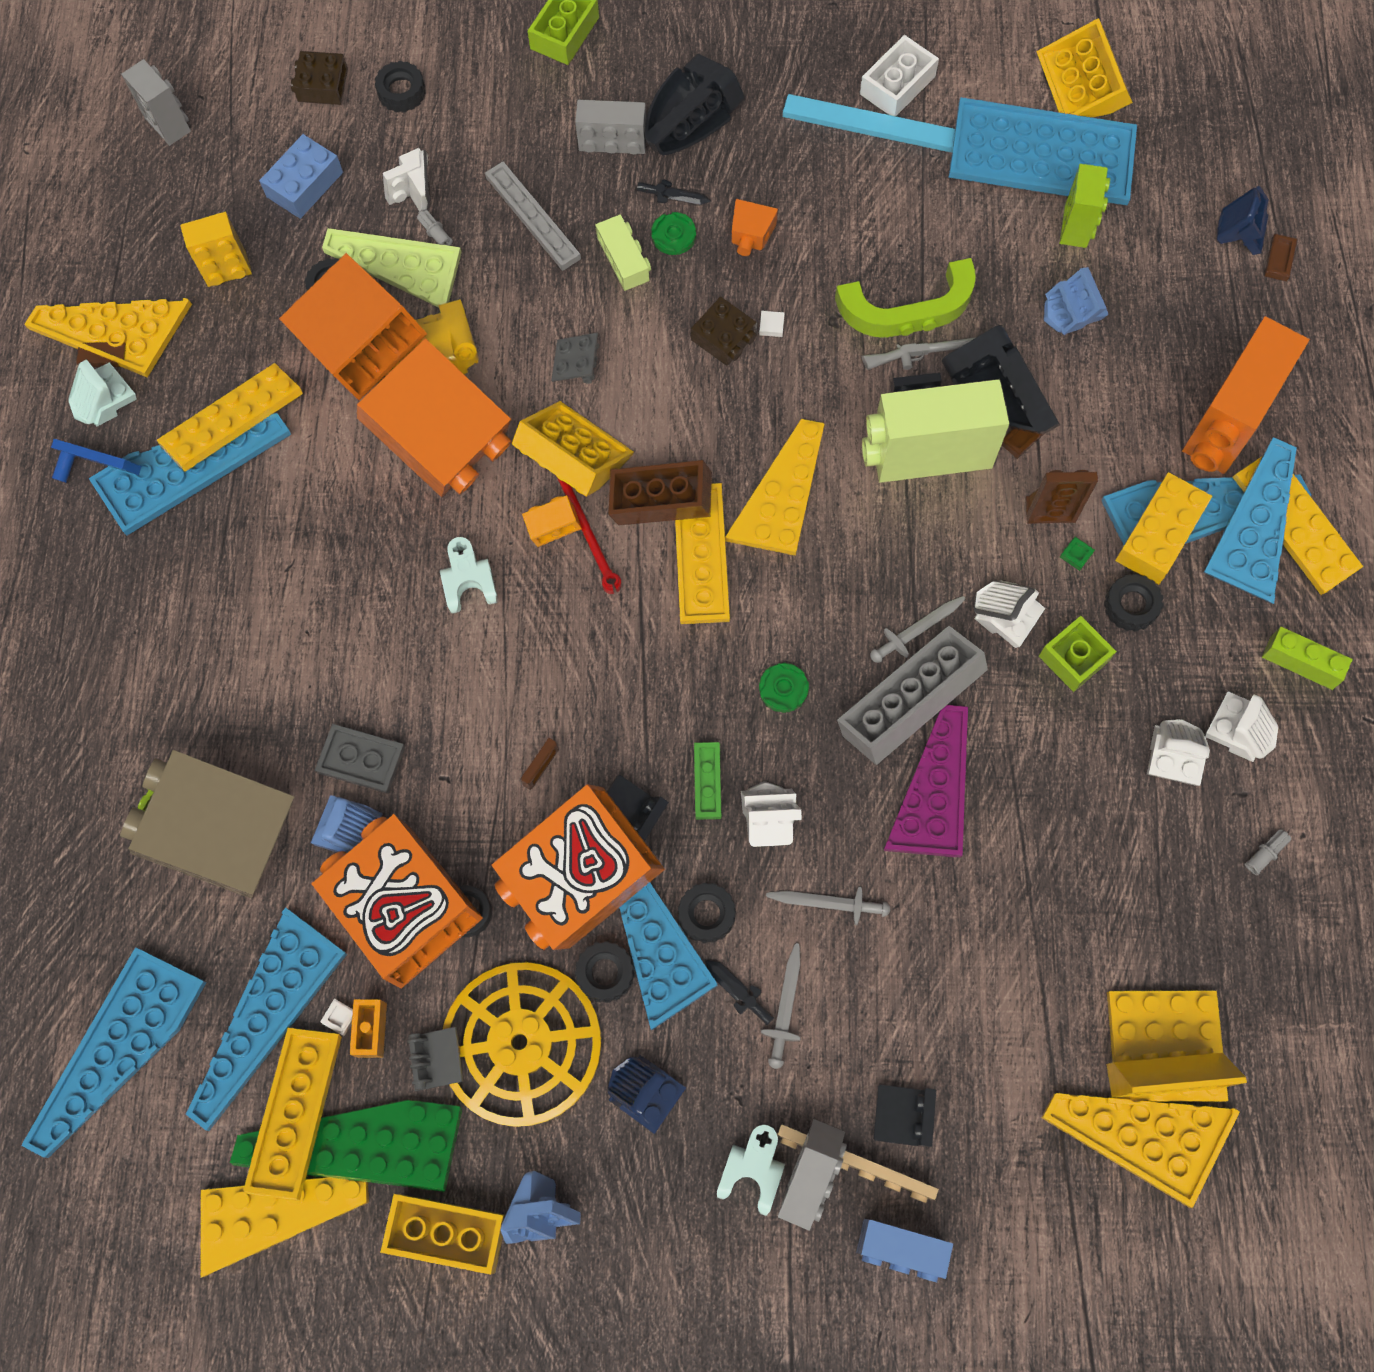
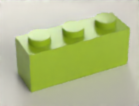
(1307, 658)

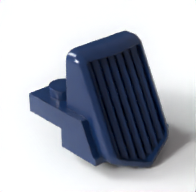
(1245, 220)
(643, 1091)

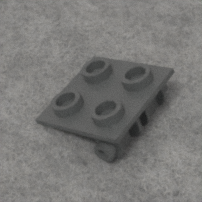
(576, 358)
(435, 1059)

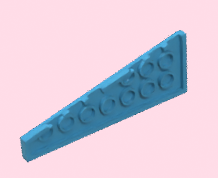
(282, 987)

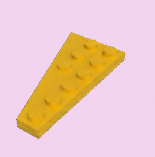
(246, 1224)

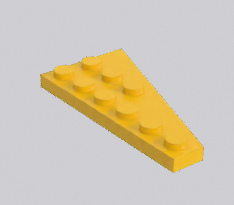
(779, 503)

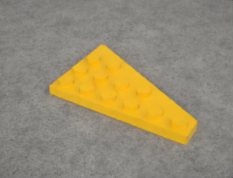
(142, 325)
(1156, 1141)

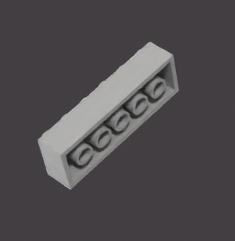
(912, 694)

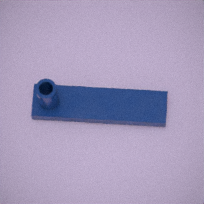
(68, 454)

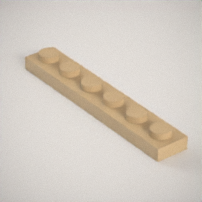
(867, 1168)

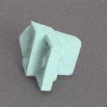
(98, 393)

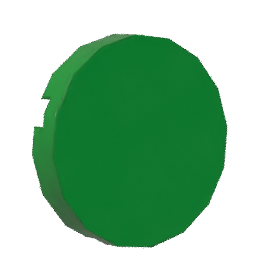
(673, 233)
(783, 687)

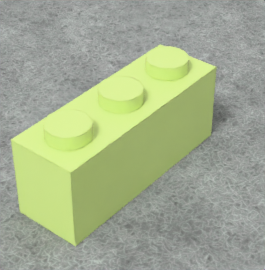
(623, 252)

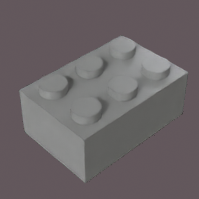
(156, 101)
(611, 126)
(813, 1175)

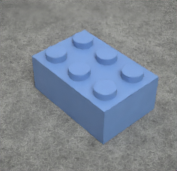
(301, 176)
(904, 1250)

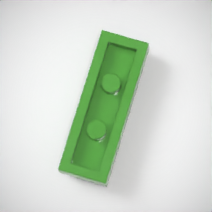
(707, 780)

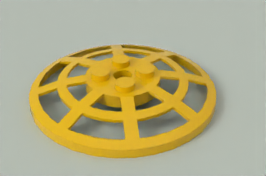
(538, 1046)

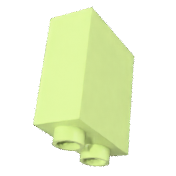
(936, 431)

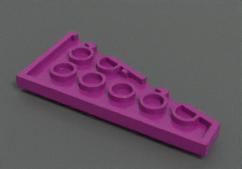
(934, 804)

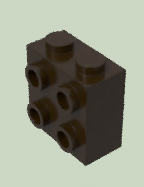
(319, 77)
(724, 331)

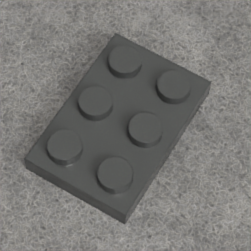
(360, 758)

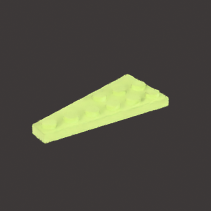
(410, 265)

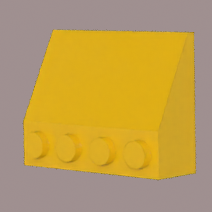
(1084, 73)
(571, 447)
(1172, 1073)

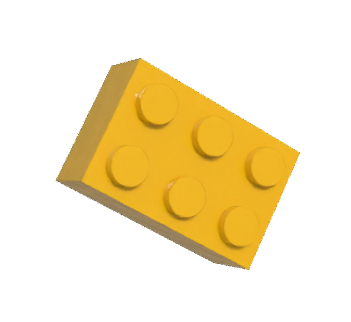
(216, 249)

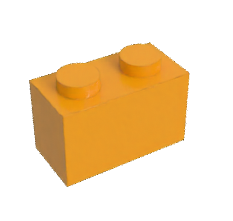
(551, 520)
(368, 1028)

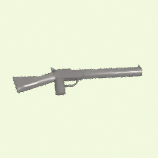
(907, 351)

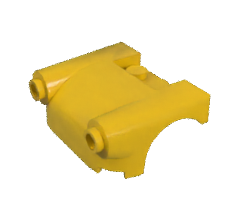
(450, 335)

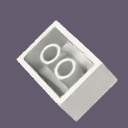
(899, 76)

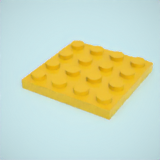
(1163, 1024)

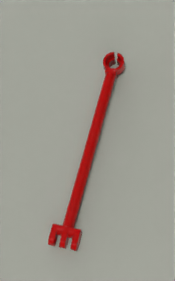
(592, 542)

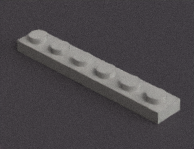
(533, 216)

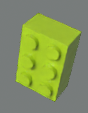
(562, 28)
(1084, 205)

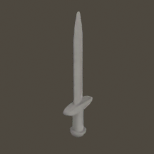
(897, 642)
(829, 902)
(781, 1032)

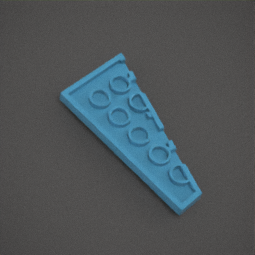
(663, 958)

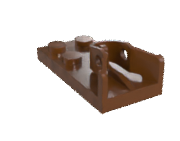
(1060, 497)

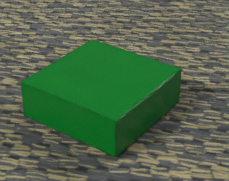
(1077, 553)

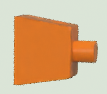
(752, 226)

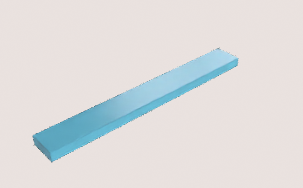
(869, 123)

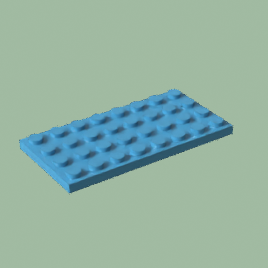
(1039, 148)

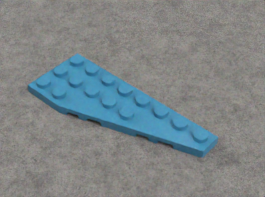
(163, 484)
(1129, 504)
(129, 1029)

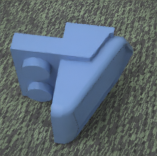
(1074, 303)
(342, 824)
(535, 1211)

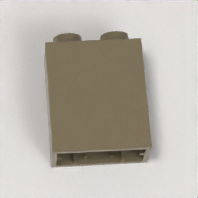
(207, 823)

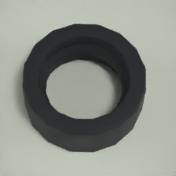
(473, 891)

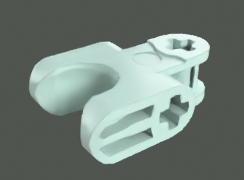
(466, 574)
(754, 1163)

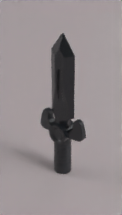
(672, 193)
(738, 991)

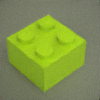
(1077, 653)

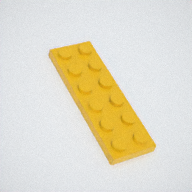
(229, 417)
(1311, 537)
(703, 565)
(292, 1114)

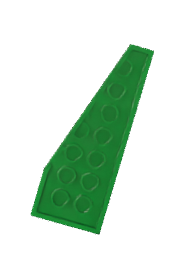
(382, 1144)

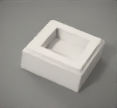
(771, 323)
(338, 1017)

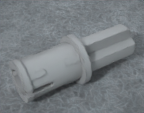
(434, 228)
(1268, 852)

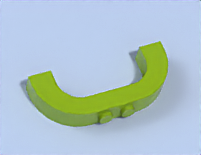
(911, 317)

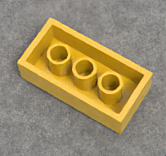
(1163, 528)
(443, 1234)

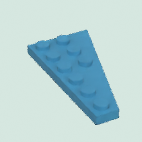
(1255, 534)

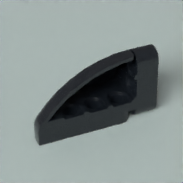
(691, 105)
(995, 358)

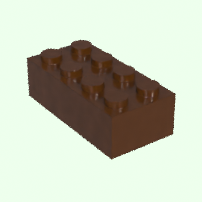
(660, 493)

